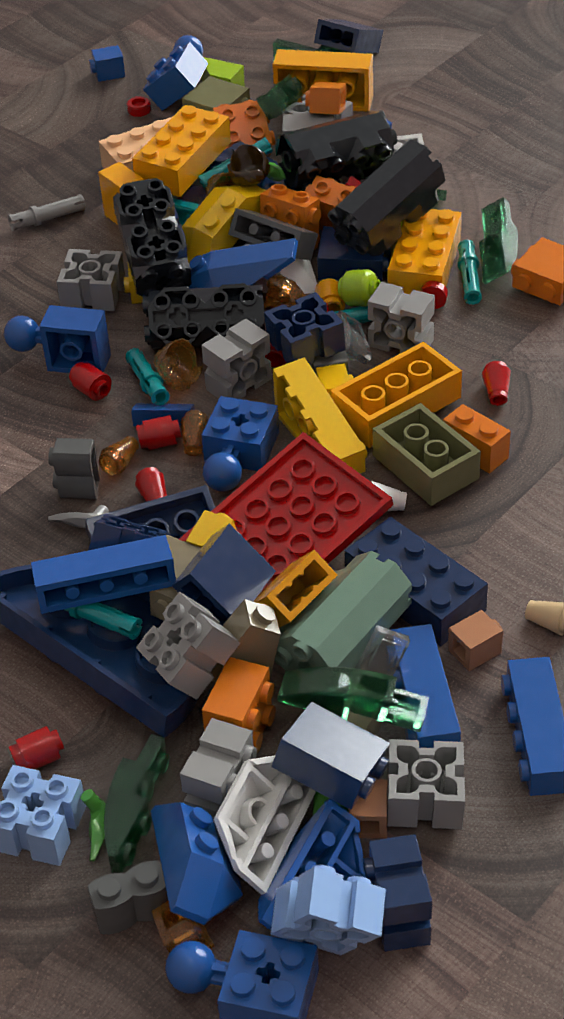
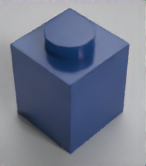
(107, 63)

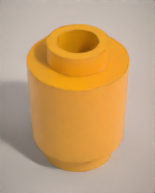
(328, 291)

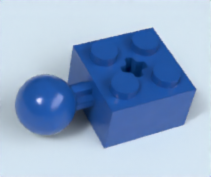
(177, 73)
(67, 337)
(237, 439)
(262, 981)

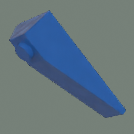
(242, 264)

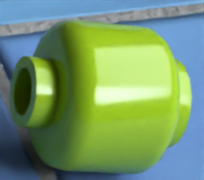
(357, 287)

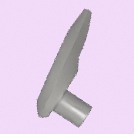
(77, 519)

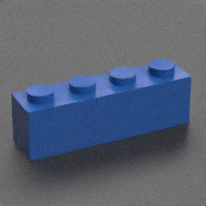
(103, 574)
(424, 674)
(538, 723)

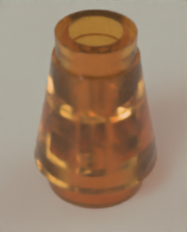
(192, 428)
(117, 456)

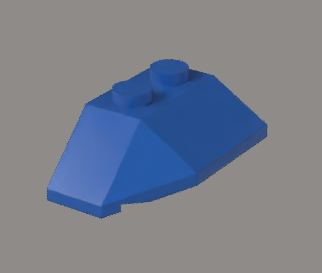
(326, 840)
(194, 862)

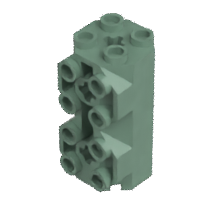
(345, 615)

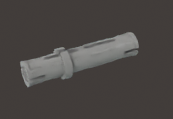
(36, 215)

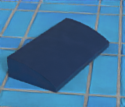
(170, 513)

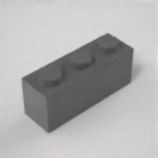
(262, 229)

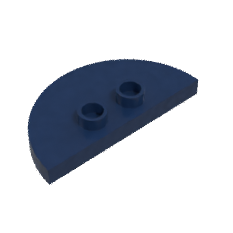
(95, 653)

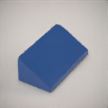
(148, 411)

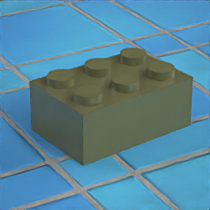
(426, 454)

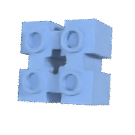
(38, 814)
(328, 910)

